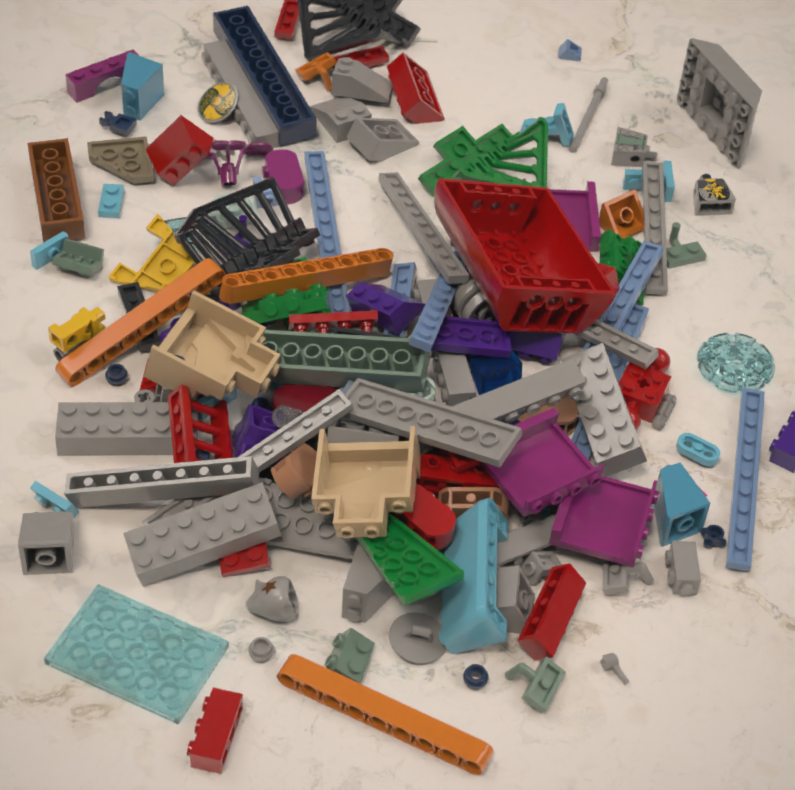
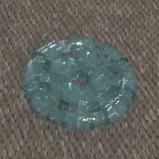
(717, 357)

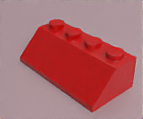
(414, 91)

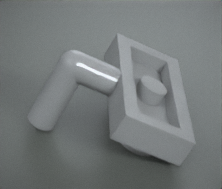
(617, 576)

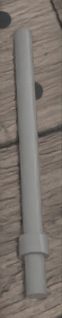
(598, 92)

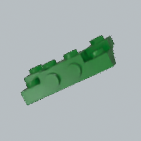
(619, 254)
(289, 304)

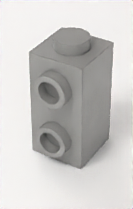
(684, 568)

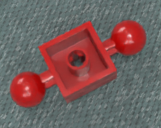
(646, 388)

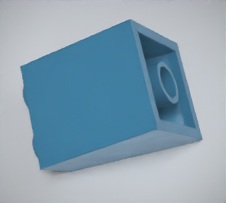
(141, 85)
(680, 505)

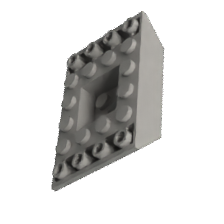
(719, 97)

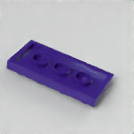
(472, 337)

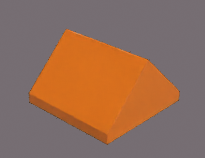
(622, 214)

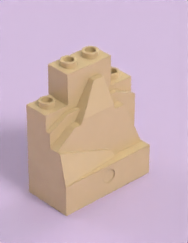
(218, 351)
(365, 483)

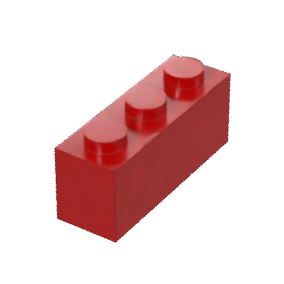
(215, 730)

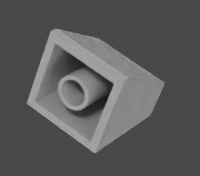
(46, 542)
(364, 589)
(514, 597)

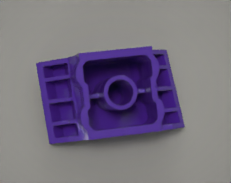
(253, 429)

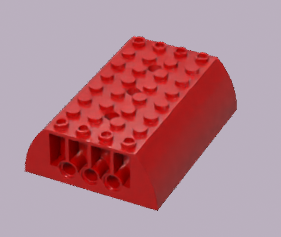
(523, 255)

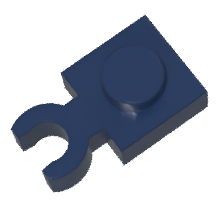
(120, 124)

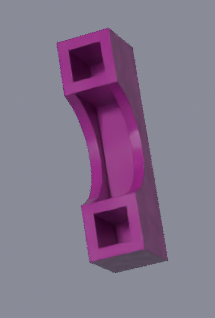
(84, 81)

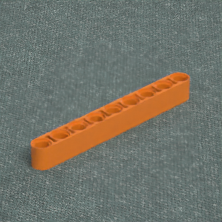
(328, 271)
(138, 323)
(385, 714)

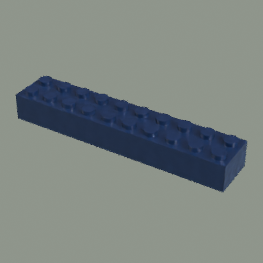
(266, 74)

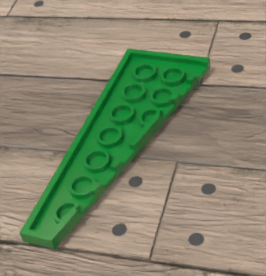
(410, 562)

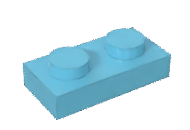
(111, 201)
(45, 495)

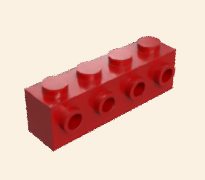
(439, 473)
(552, 612)

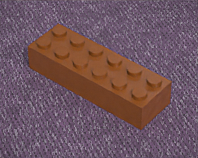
(56, 189)

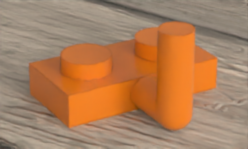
(318, 66)

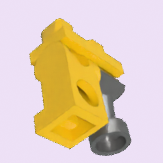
(76, 331)

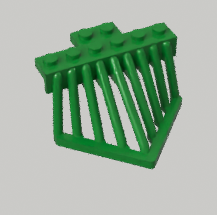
(475, 159)

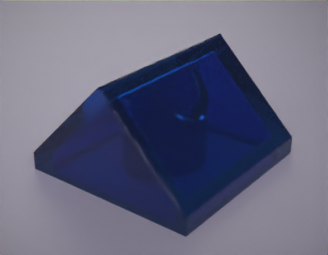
(494, 372)

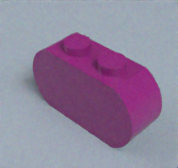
(286, 169)

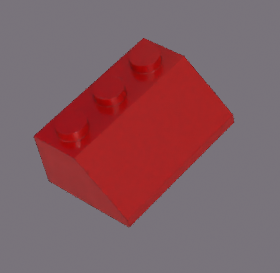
(179, 149)

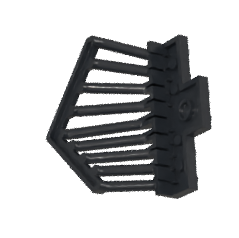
(369, 19)
(274, 250)

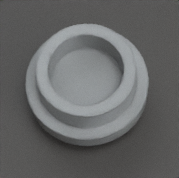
(261, 649)

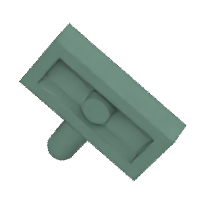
(683, 254)
(542, 682)

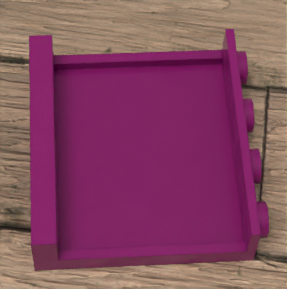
(582, 212)
(543, 466)
(606, 520)

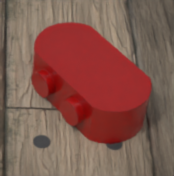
(430, 519)

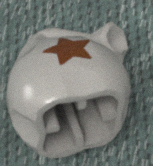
(274, 599)

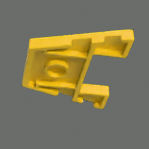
(163, 265)

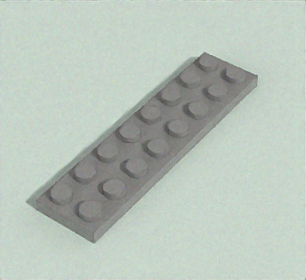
(434, 422)

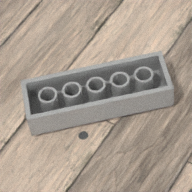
(606, 413)
(114, 428)
(202, 534)

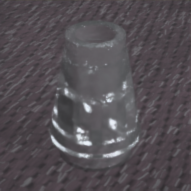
(283, 415)

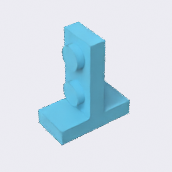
(557, 124)
(633, 180)

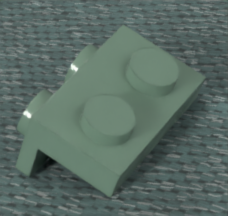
(79, 258)
(350, 654)

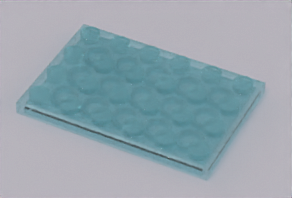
(137, 653)

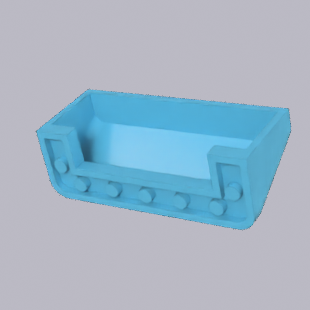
(469, 606)

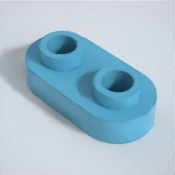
(698, 449)

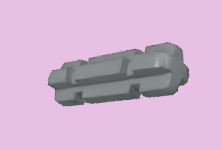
(664, 411)

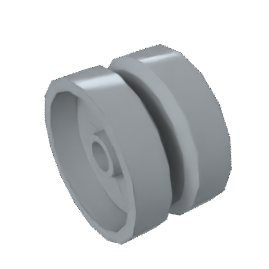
(470, 303)

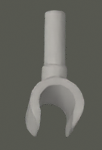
(611, 661)

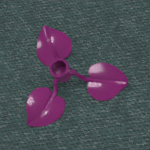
(228, 172)

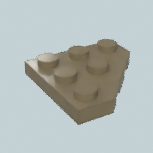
(123, 157)

